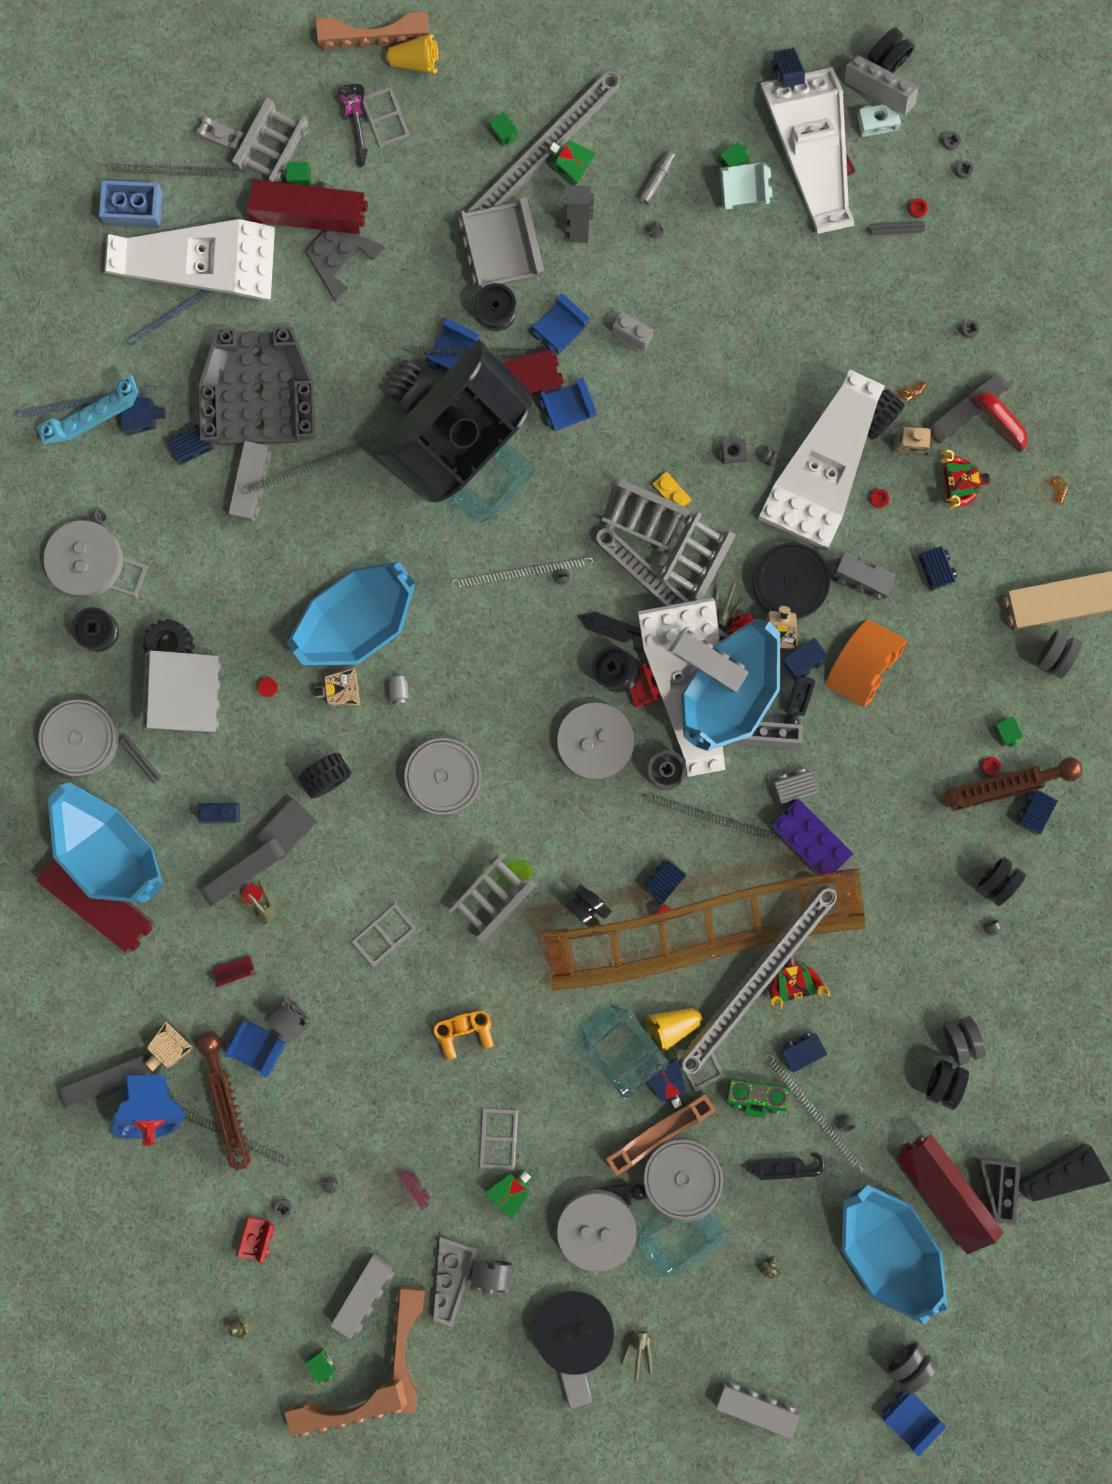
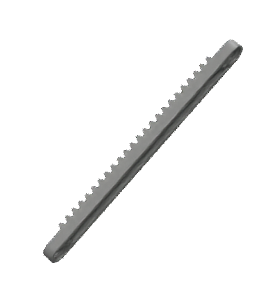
(538, 153)
(642, 571)
(757, 979)

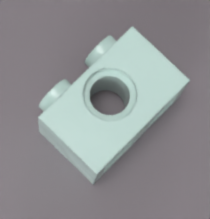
(872, 126)

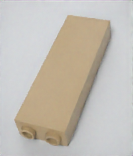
(1059, 601)

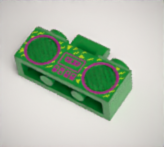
(748, 1092)

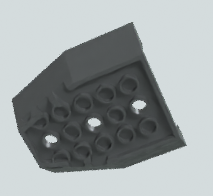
(227, 396)

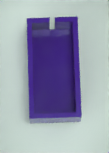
(810, 839)

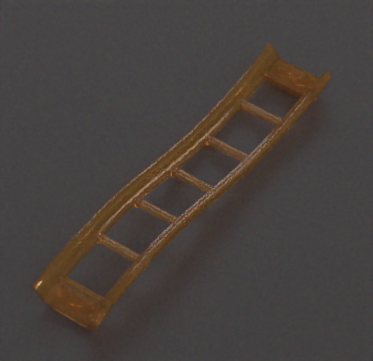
(562, 959)

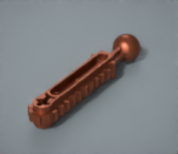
(1010, 784)
(208, 1045)

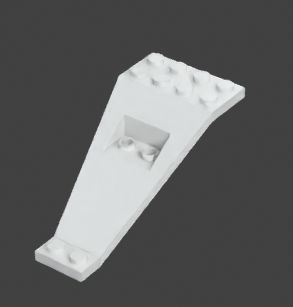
(233, 259)

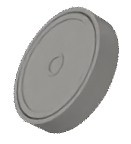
(83, 559)
(78, 738)
(595, 741)
(443, 776)
(683, 1181)
(596, 1230)

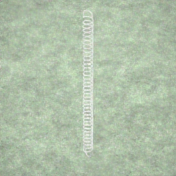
(519, 572)
(815, 1113)

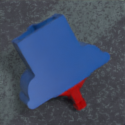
(146, 1110)

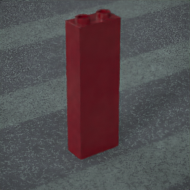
(307, 207)
(537, 372)
(114, 919)
(949, 1194)

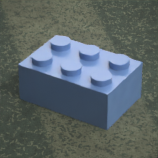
(131, 204)

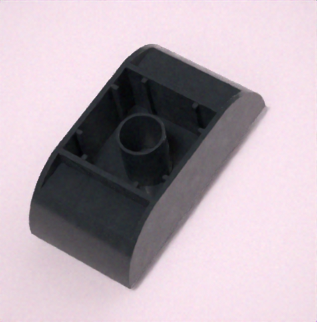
(457, 425)

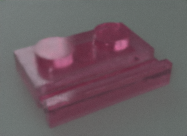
(420, 1195)

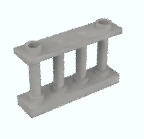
(260, 127)
(643, 497)
(714, 557)
(497, 915)

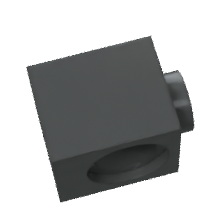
(738, 445)

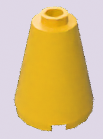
(414, 55)
(672, 1026)

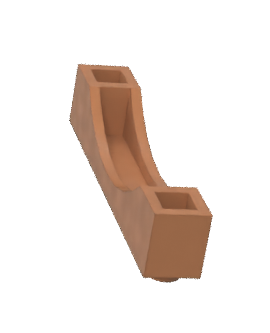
(334, 33)
(660, 1132)
(410, 1307)
(310, 1417)

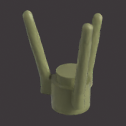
(723, 615)
(265, 913)
(639, 1342)

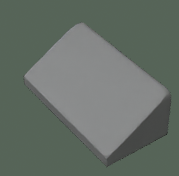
(576, 1390)

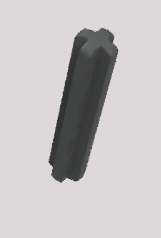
(897, 228)
(140, 759)

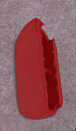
(1002, 419)

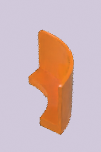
(863, 662)

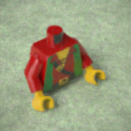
(961, 480)
(795, 982)

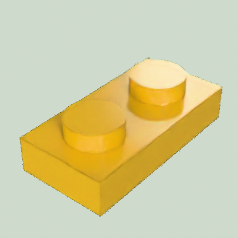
(671, 490)

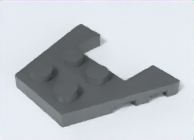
(332, 252)

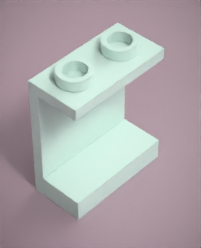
(745, 184)

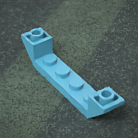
(91, 416)

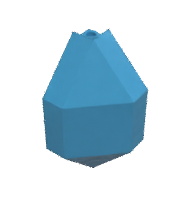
(353, 616)
(720, 716)
(101, 848)
(893, 1254)

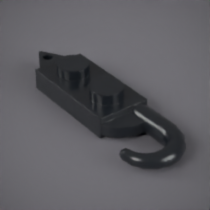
(610, 628)
(785, 1168)

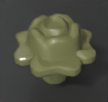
(770, 1268)
(239, 1327)

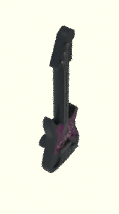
(352, 100)

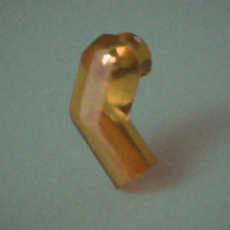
(913, 393)
(1061, 489)

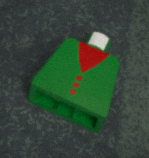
(571, 160)
(510, 1192)

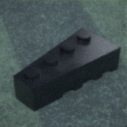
(1066, 1174)

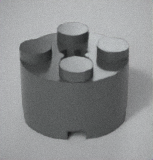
(676, 766)
(287, 1019)
(491, 1275)

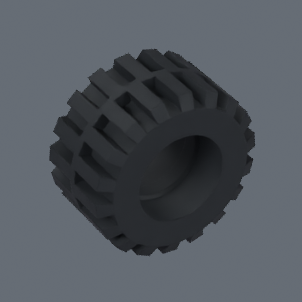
(885, 413)
(166, 627)
(324, 775)

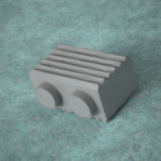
(633, 331)
(794, 787)

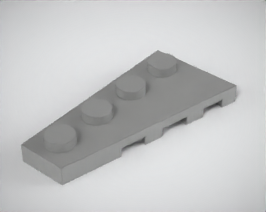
(452, 1275)

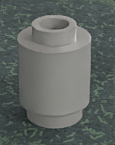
(398, 690)

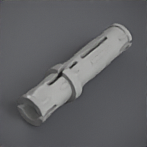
(660, 172)

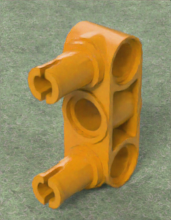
(462, 1025)

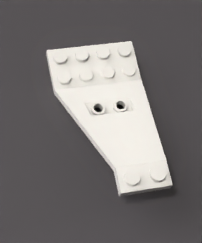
(813, 137)
(807, 499)
(658, 631)

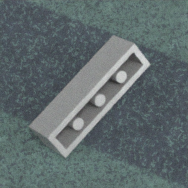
(881, 84)
(250, 471)
(708, 661)
(774, 736)
(362, 1296)
(757, 1410)

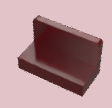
(234, 971)

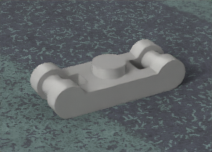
(220, 134)

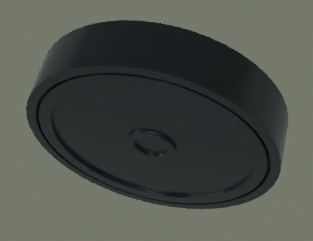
(791, 578)
(574, 1333)

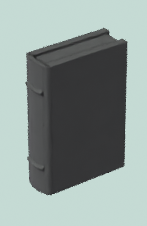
(287, 826)

